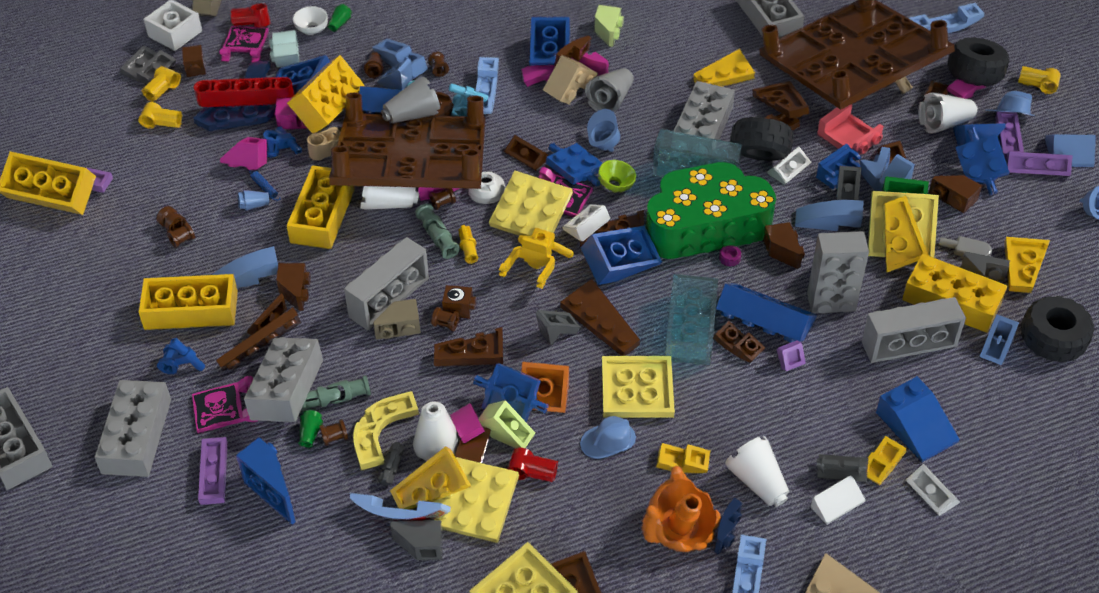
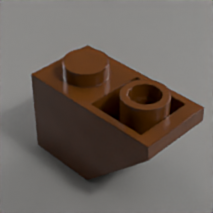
(956, 191)
(783, 244)
(292, 283)

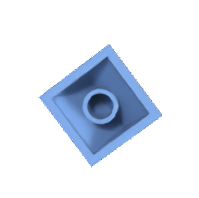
(1080, 146)

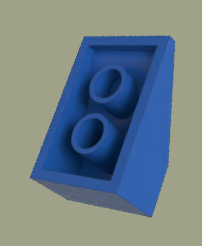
(548, 38)
(303, 71)
(620, 254)
(917, 419)
(264, 476)

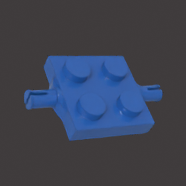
(982, 159)
(574, 163)
(514, 387)

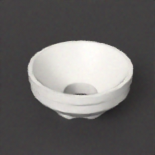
(310, 17)
(489, 192)

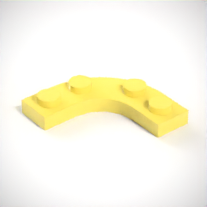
(374, 420)

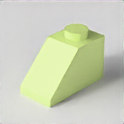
(506, 425)

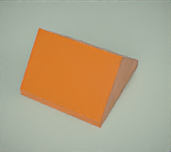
(553, 384)

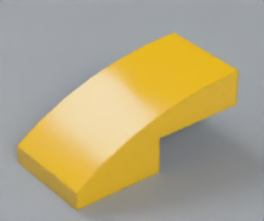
(690, 459)
(884, 460)

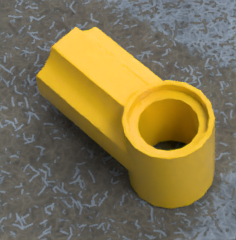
(163, 80)
(1046, 80)
(155, 115)

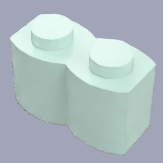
(284, 48)

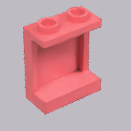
(843, 128)

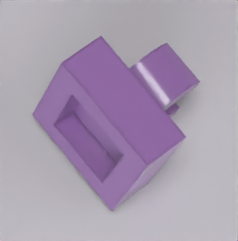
(791, 355)

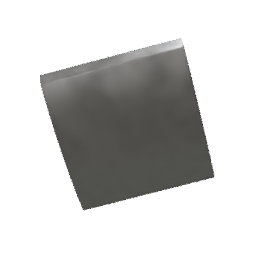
(145, 63)

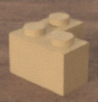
(567, 78)

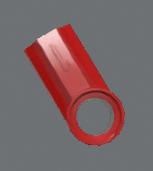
(254, 15)
(532, 466)

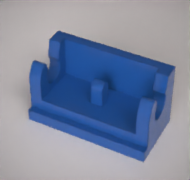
(829, 167)

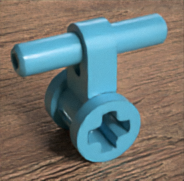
(460, 98)

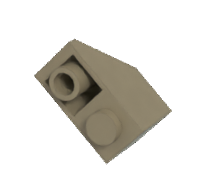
(206, 7)
(398, 320)

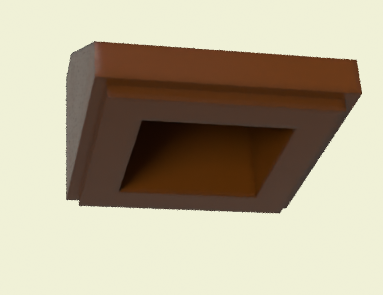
(895, 148)

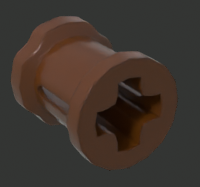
(437, 68)
(442, 197)
(181, 235)
(445, 319)
(333, 432)

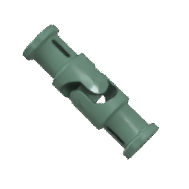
(437, 231)
(332, 394)

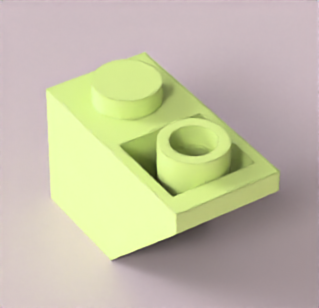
(607, 23)

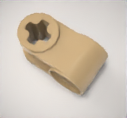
(322, 142)

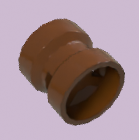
(170, 218)

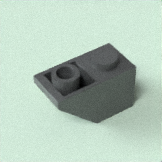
(419, 538)

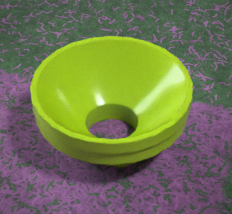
(619, 172)

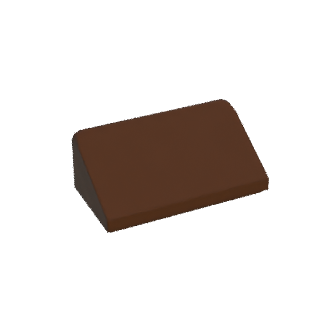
(526, 153)
(275, 310)
(474, 448)

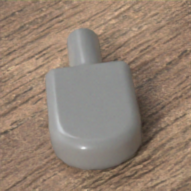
(966, 244)

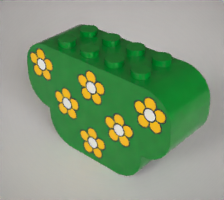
(708, 209)

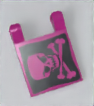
(244, 40)
(580, 191)
(221, 406)

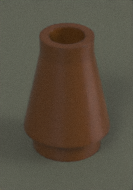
(373, 66)

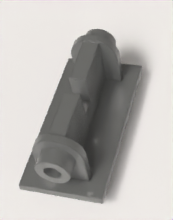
(841, 467)

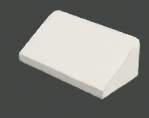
(789, 166)
(587, 222)
(932, 490)
(837, 500)

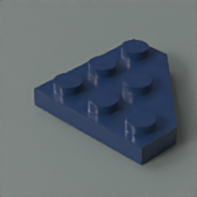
(233, 116)

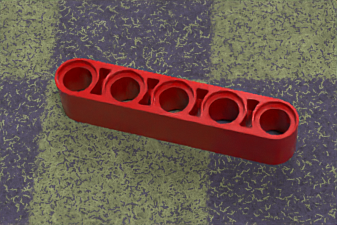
(242, 91)

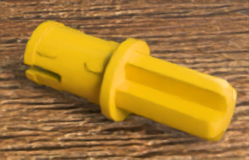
(468, 244)

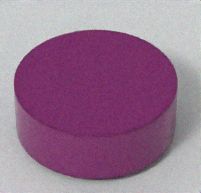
(730, 255)

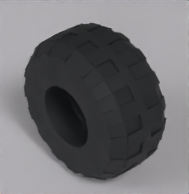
(978, 61)
(762, 138)
(1057, 328)

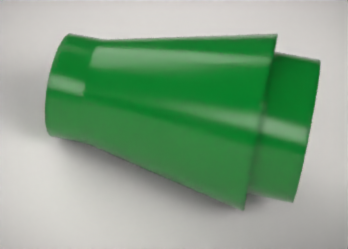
(339, 17)
(309, 427)

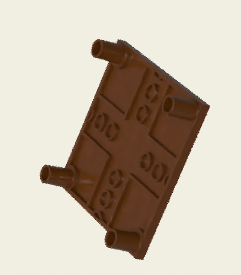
(855, 50)
(409, 152)

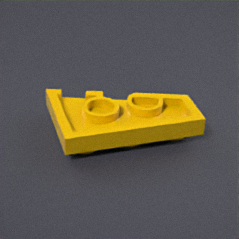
(726, 71)
(902, 235)
(1025, 262)
(431, 481)

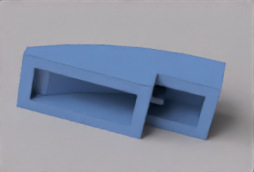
(396, 52)
(830, 215)
(251, 267)

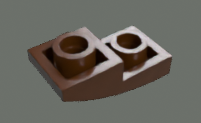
(737, 343)

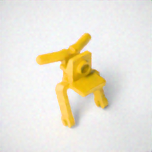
(537, 253)

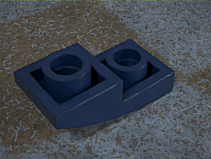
(258, 69)
(727, 526)

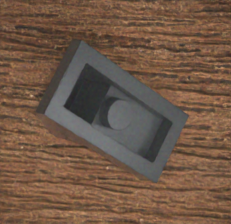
(848, 183)
(986, 265)
(553, 323)

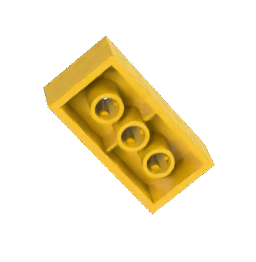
(325, 94)
(46, 183)
(318, 210)
(975, 294)
(188, 301)

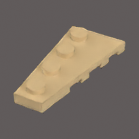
(835, 578)

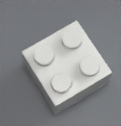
(173, 25)

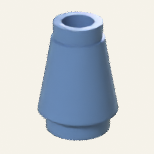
(252, 199)

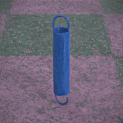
(264, 185)

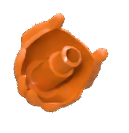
(680, 515)

